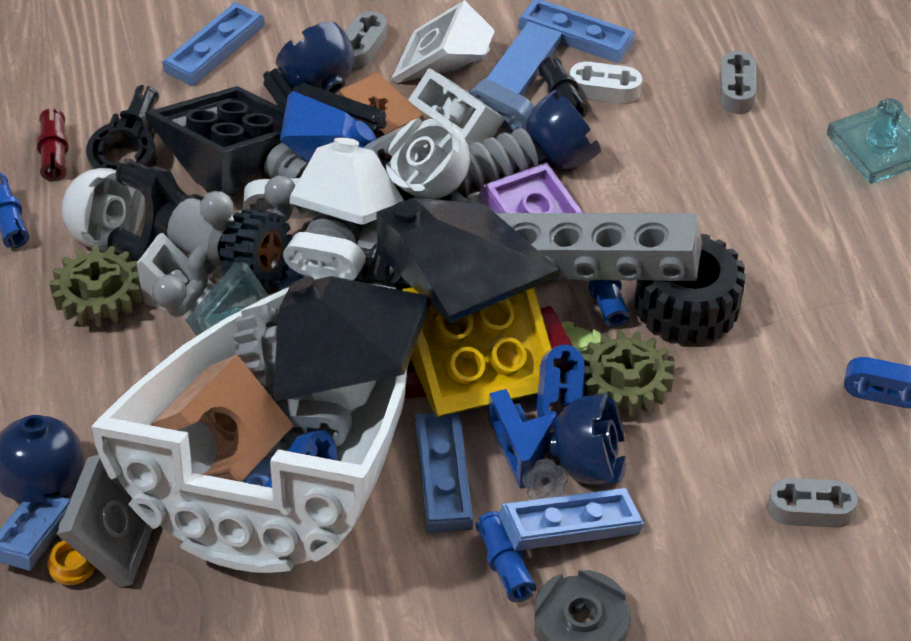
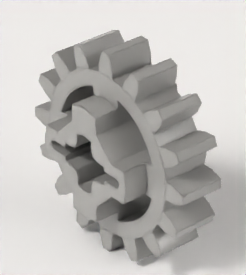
(257, 342)

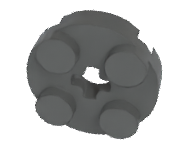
(588, 591)

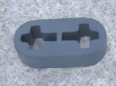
(505, 102)

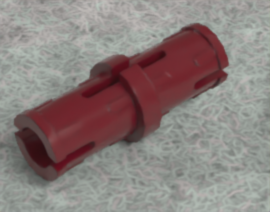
(52, 144)

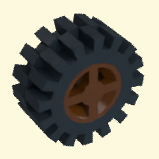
(260, 242)

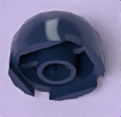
(319, 59)
(560, 133)
(588, 440)
(39, 459)

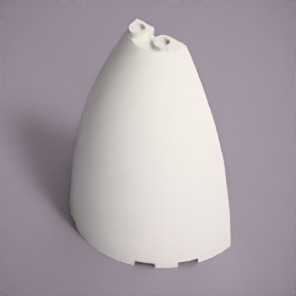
(233, 521)

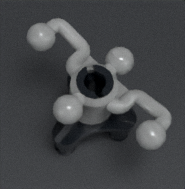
(190, 223)

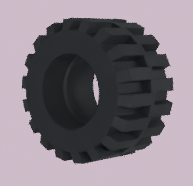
(699, 311)

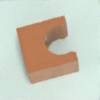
(236, 412)

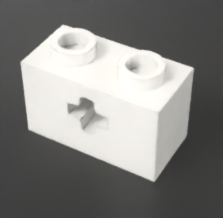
(444, 98)

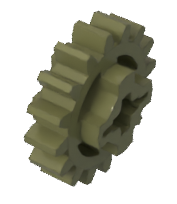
(96, 285)
(628, 371)

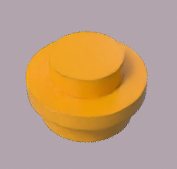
(67, 565)

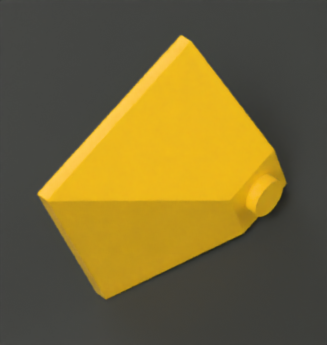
(481, 354)

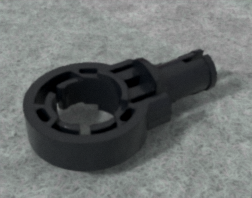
(128, 131)

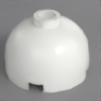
(429, 158)
(98, 205)

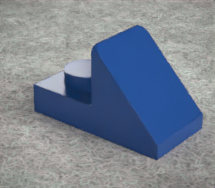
(519, 439)

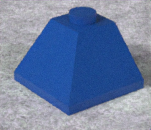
(316, 124)

